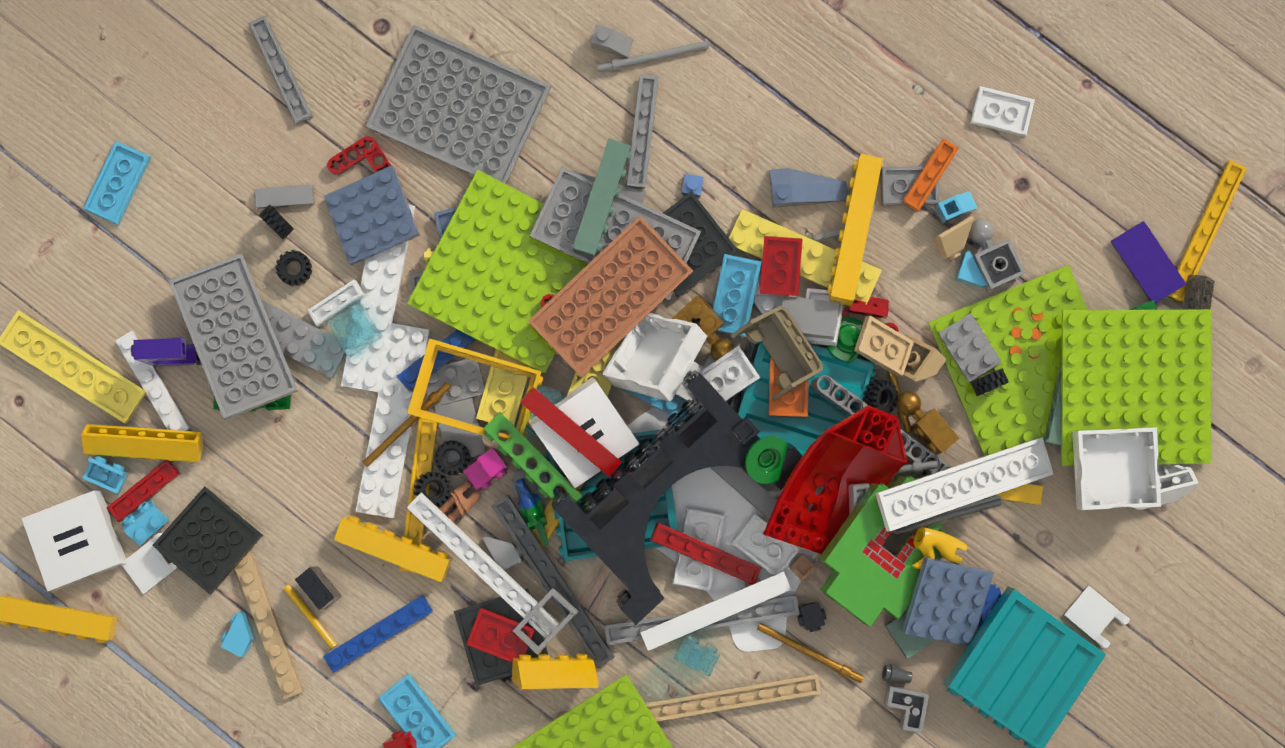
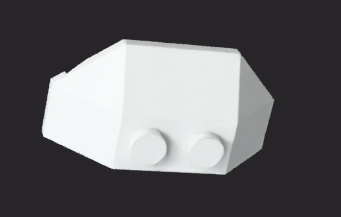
(1174, 482)

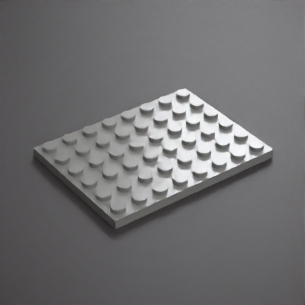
(458, 106)

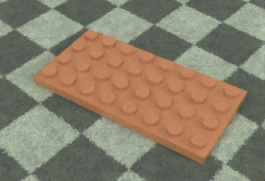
(610, 296)

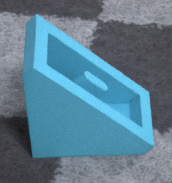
(969, 272)

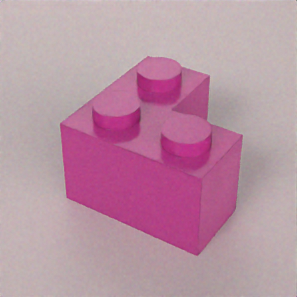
(486, 468)

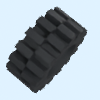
(276, 222)
(282, 265)
(989, 382)
(888, 395)
(442, 451)
(442, 483)

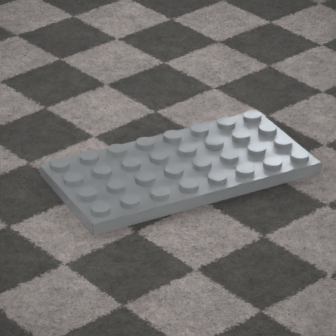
(565, 208)
(233, 336)

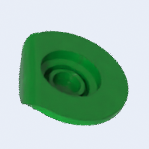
(847, 339)
(766, 459)

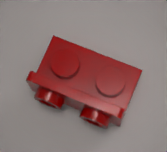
(875, 307)

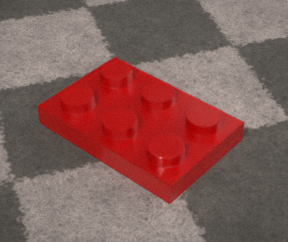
(781, 266)
(496, 636)

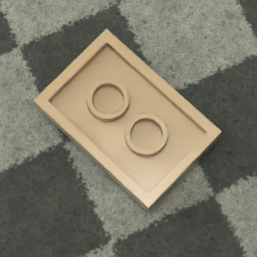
(884, 346)

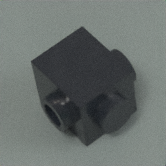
(811, 616)

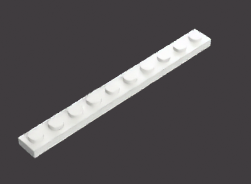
(479, 562)

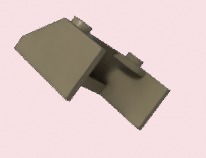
(785, 345)

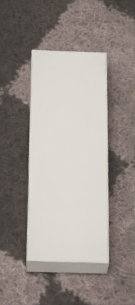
(336, 303)

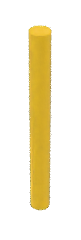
(309, 615)

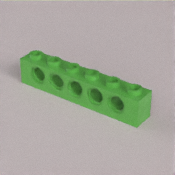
(500, 423)

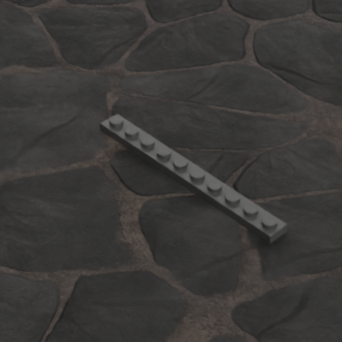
(551, 578)

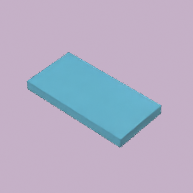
(117, 183)
(736, 291)
(416, 714)

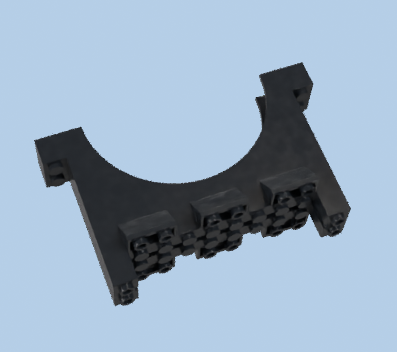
(618, 510)

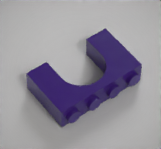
(164, 352)

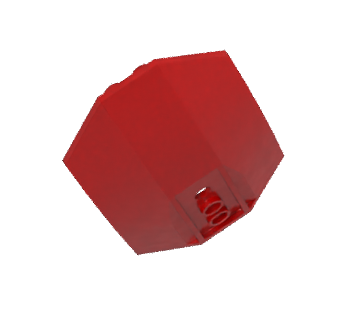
(854, 451)

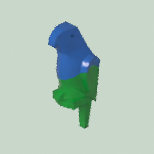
(532, 510)

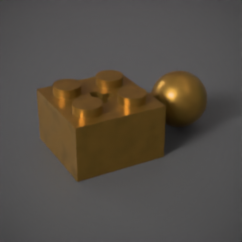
(710, 323)
(928, 425)

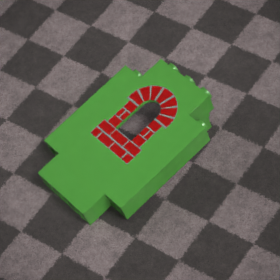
(863, 572)

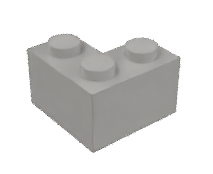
(913, 704)

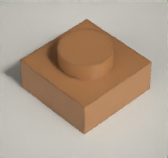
(802, 567)

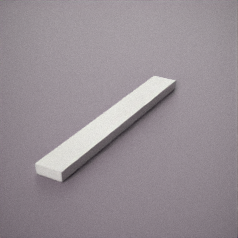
(715, 611)

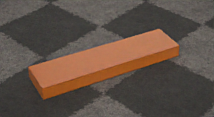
(930, 175)

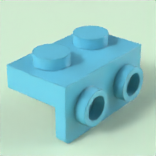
(105, 475)
(144, 522)

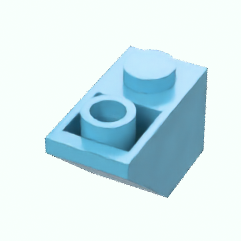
(955, 207)
(239, 636)

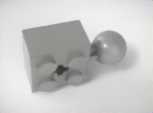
(1002, 253)

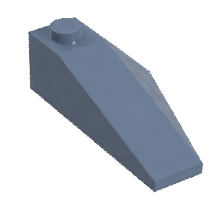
(801, 188)

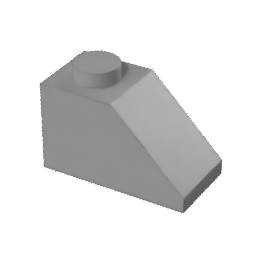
(611, 41)
(503, 552)

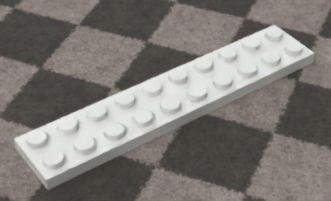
(381, 289)
(383, 477)
(963, 484)

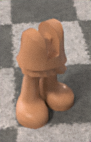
(463, 504)

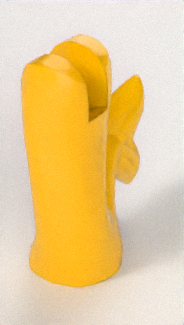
(946, 544)

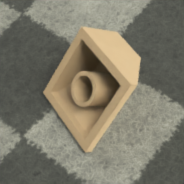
(954, 239)
(923, 361)

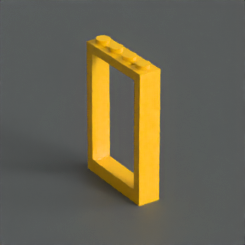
(425, 373)

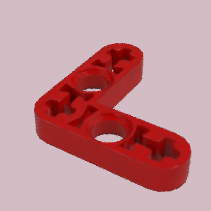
(369, 154)

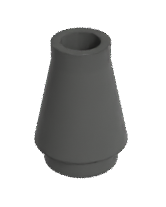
(894, 674)

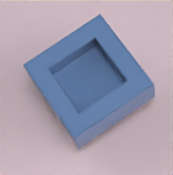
(692, 183)

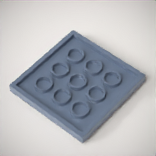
(371, 215)
(947, 601)

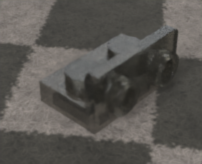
(1198, 292)

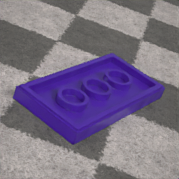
(1148, 262)

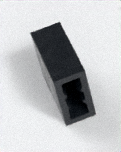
(318, 587)

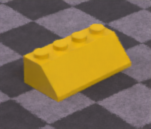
(554, 672)

